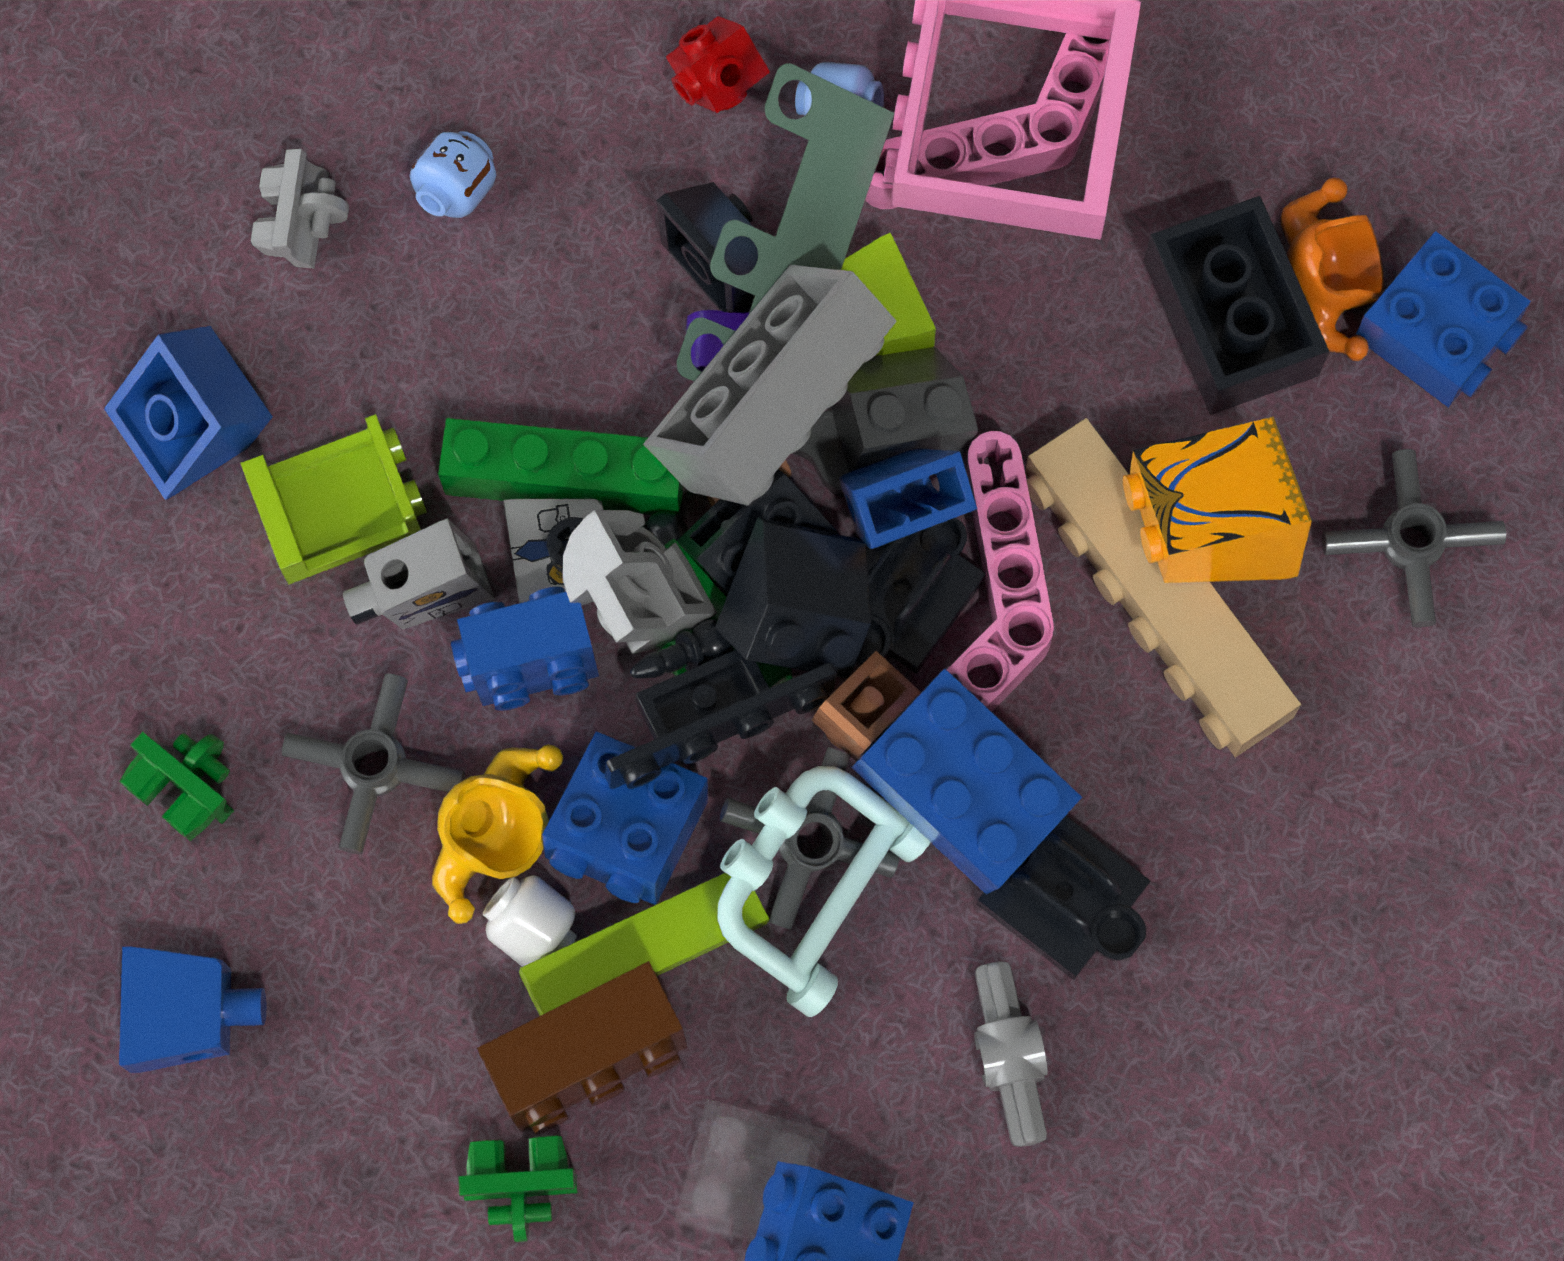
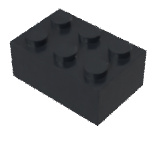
(1235, 305)

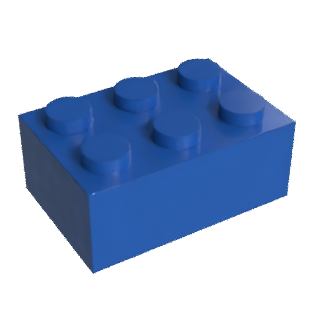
(966, 782)

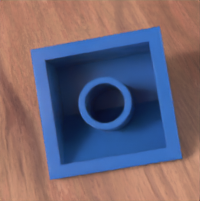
(186, 409)

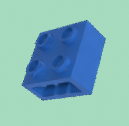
(1444, 320)
(524, 649)
(624, 833)
(827, 1219)

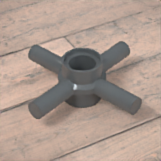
(1429, 522)
(349, 756)
(832, 847)

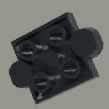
(917, 592)
(1072, 900)

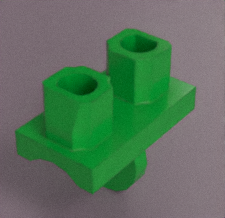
(156, 767)
(489, 1180)

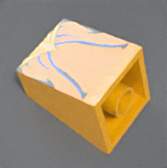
(1220, 505)

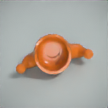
(1333, 263)

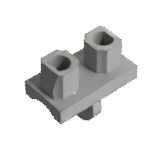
(303, 209)

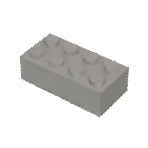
(771, 383)

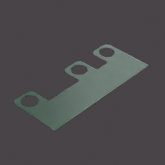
(824, 201)

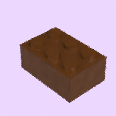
(584, 1049)

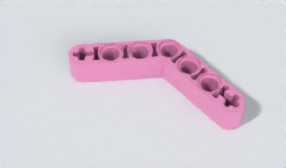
(1015, 128)
(997, 553)

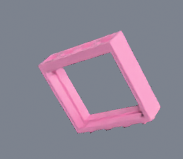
(1091, 18)

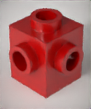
(716, 65)

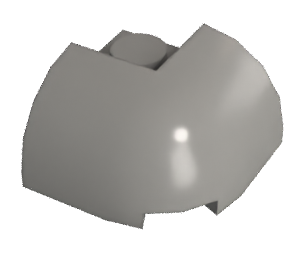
(636, 582)

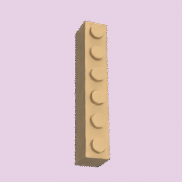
(1185, 621)

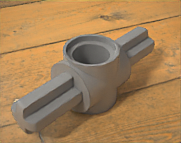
(1011, 1054)

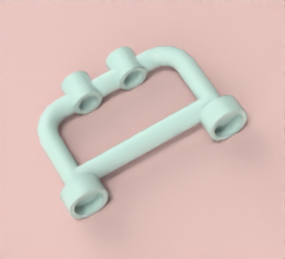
(750, 865)

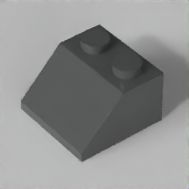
(902, 406)

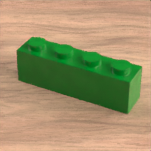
(553, 463)

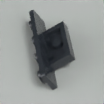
(709, 706)

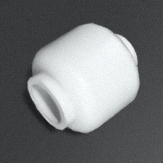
(529, 919)

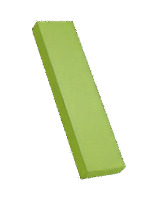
(661, 934)

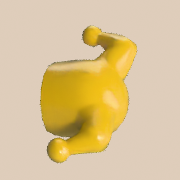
(491, 825)

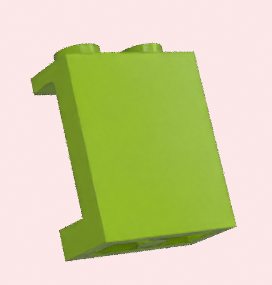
(335, 501)

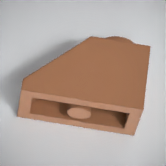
(865, 706)

